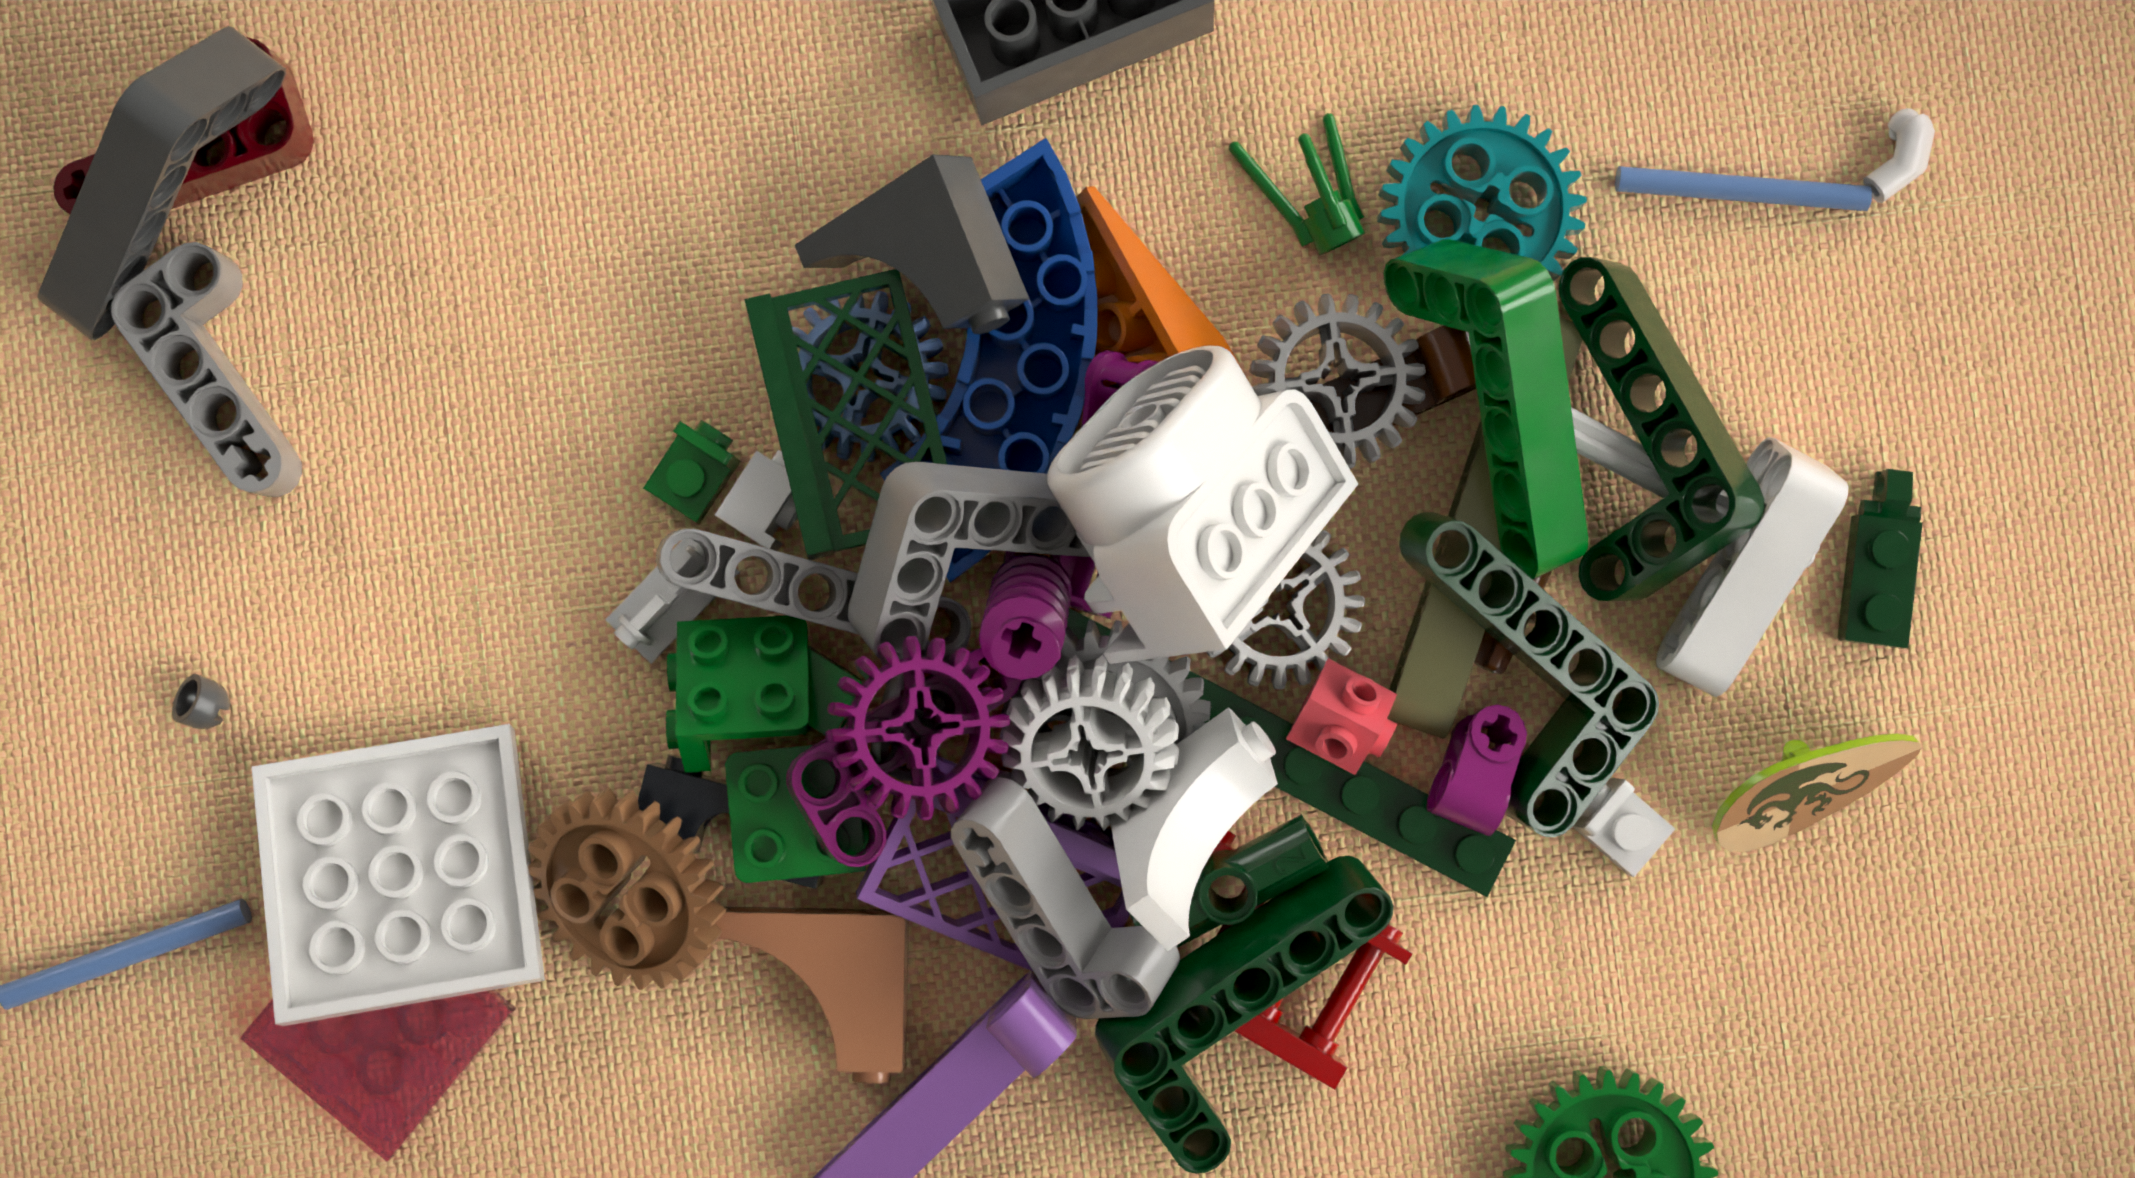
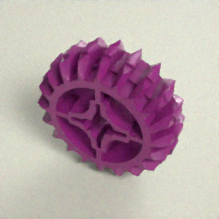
(920, 759)

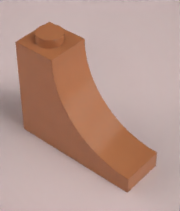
(852, 966)

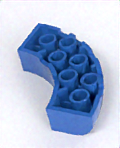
(1026, 380)

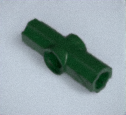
(1266, 868)

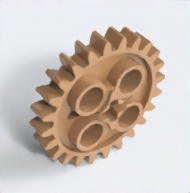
(663, 919)

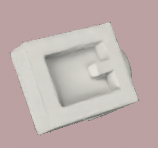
(1623, 826)

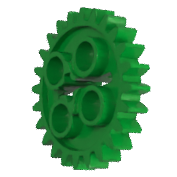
(1661, 1153)

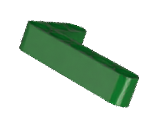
(1520, 385)

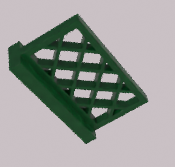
(793, 406)

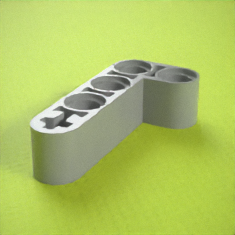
(216, 379)
(1051, 913)

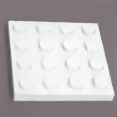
(396, 875)

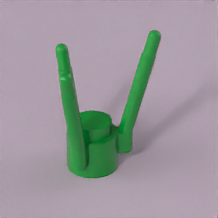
(1333, 216)

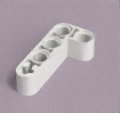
(1754, 572)

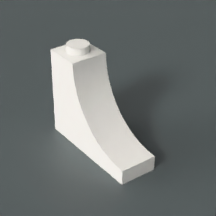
(1167, 845)

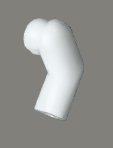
(1911, 155)

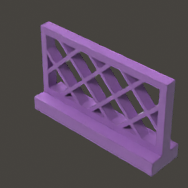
(1088, 850)

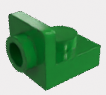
(693, 470)

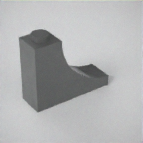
(938, 234)

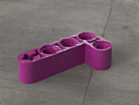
(830, 811)

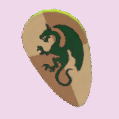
(1807, 788)

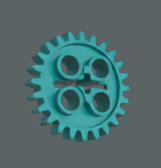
(1504, 157)

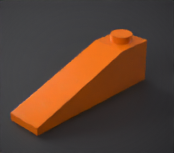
(1138, 301)

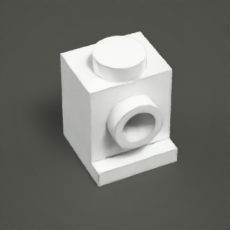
(760, 501)

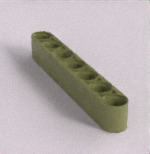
(1441, 635)

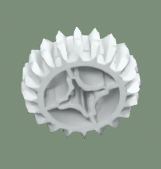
(1311, 648)
(1043, 758)

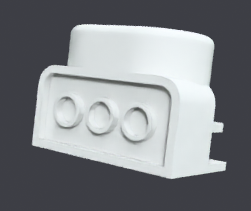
(1195, 500)

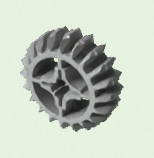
(1334, 349)

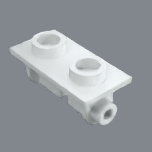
(652, 609)

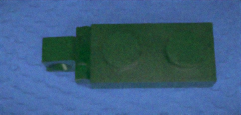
(1882, 565)

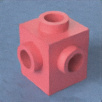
(1344, 718)

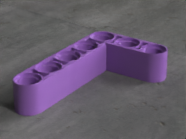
(1012, 1036)

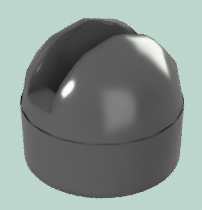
(199, 702)

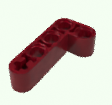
(245, 152)

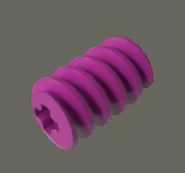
(1026, 616)

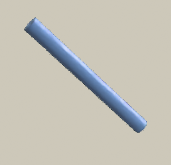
(1743, 188)
(124, 954)

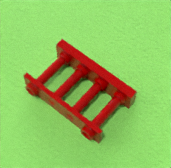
(1316, 1046)

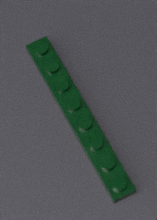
(1365, 801)

